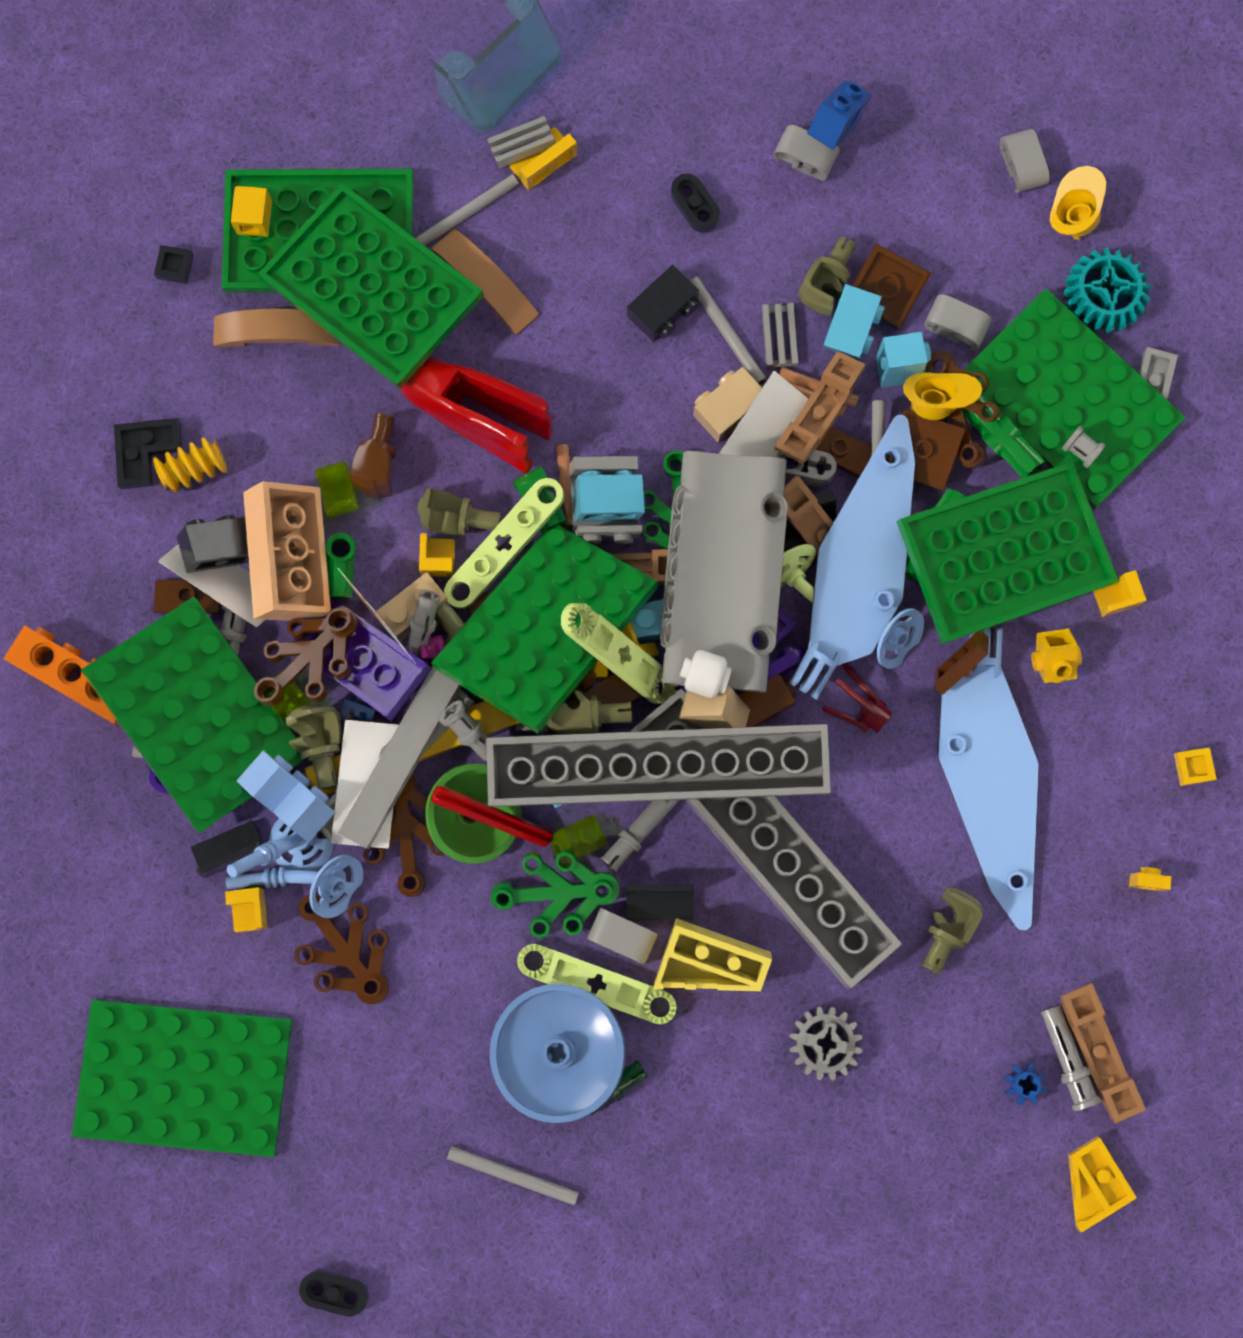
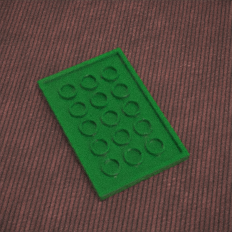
(294, 200)
(371, 285)
(1059, 375)
(1007, 552)
(515, 641)
(190, 711)
(182, 1078)

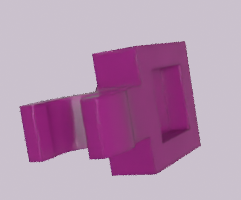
(430, 652)

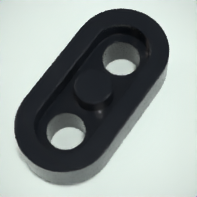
(695, 204)
(334, 1293)

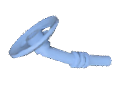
(896, 636)
(279, 843)
(329, 880)

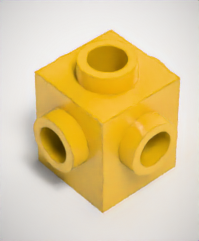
(1056, 656)

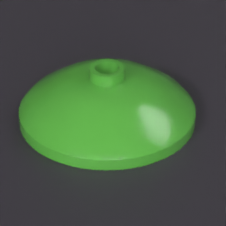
(467, 838)

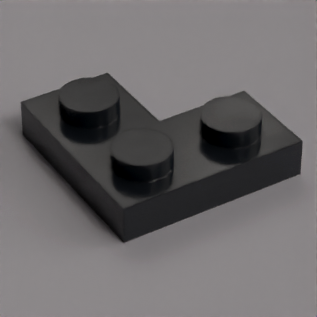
(136, 445)

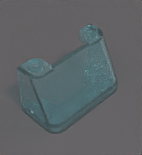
(504, 73)

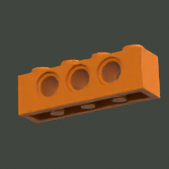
(28, 653)

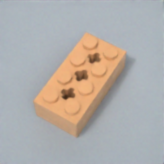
(286, 551)

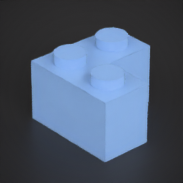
(287, 795)

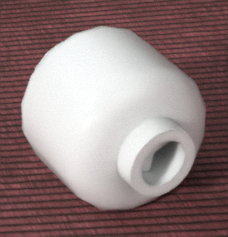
(705, 674)

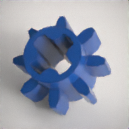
(1032, 1078)

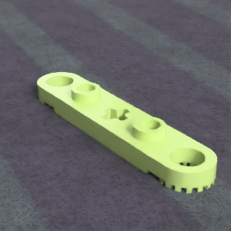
(522, 525)
(605, 640)
(620, 992)

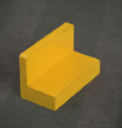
(541, 165)

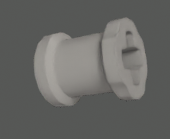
(1083, 447)

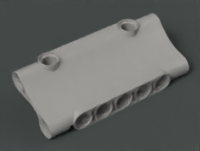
(725, 565)

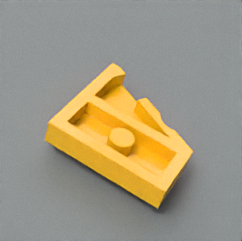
(1096, 1184)

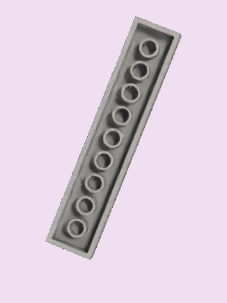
(658, 765)
(791, 871)

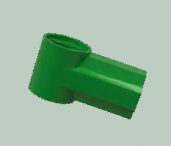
(546, 496)
(338, 585)

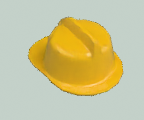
(1079, 202)
(939, 394)

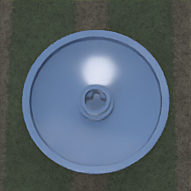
(557, 1053)

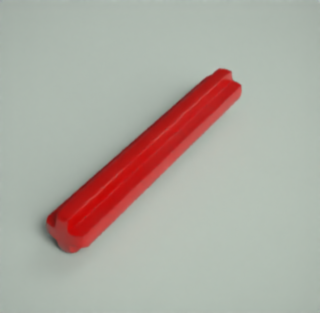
(491, 816)

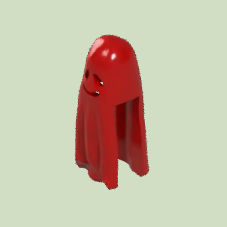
(439, 391)

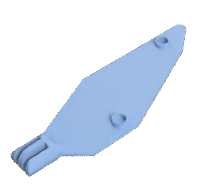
(861, 562)
(993, 779)

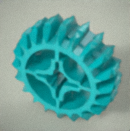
(1106, 315)

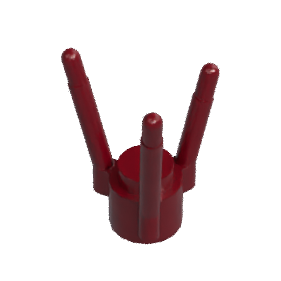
(874, 711)

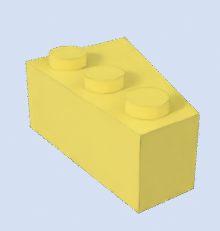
(710, 961)

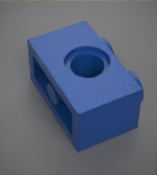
(839, 114)

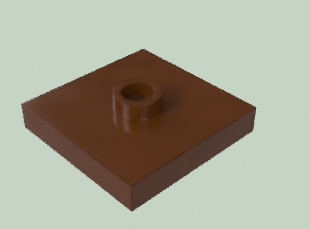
(893, 279)
(934, 449)

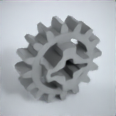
(822, 1061)

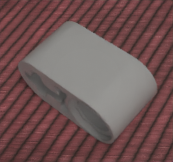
(805, 153)
(1024, 160)
(957, 321)
(811, 477)
(622, 936)

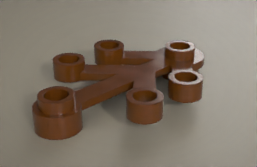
(957, 416)
(310, 654)
(404, 826)
(347, 955)

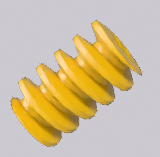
(190, 465)

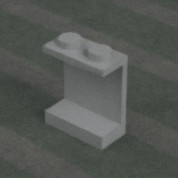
(595, 531)

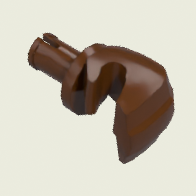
(373, 460)

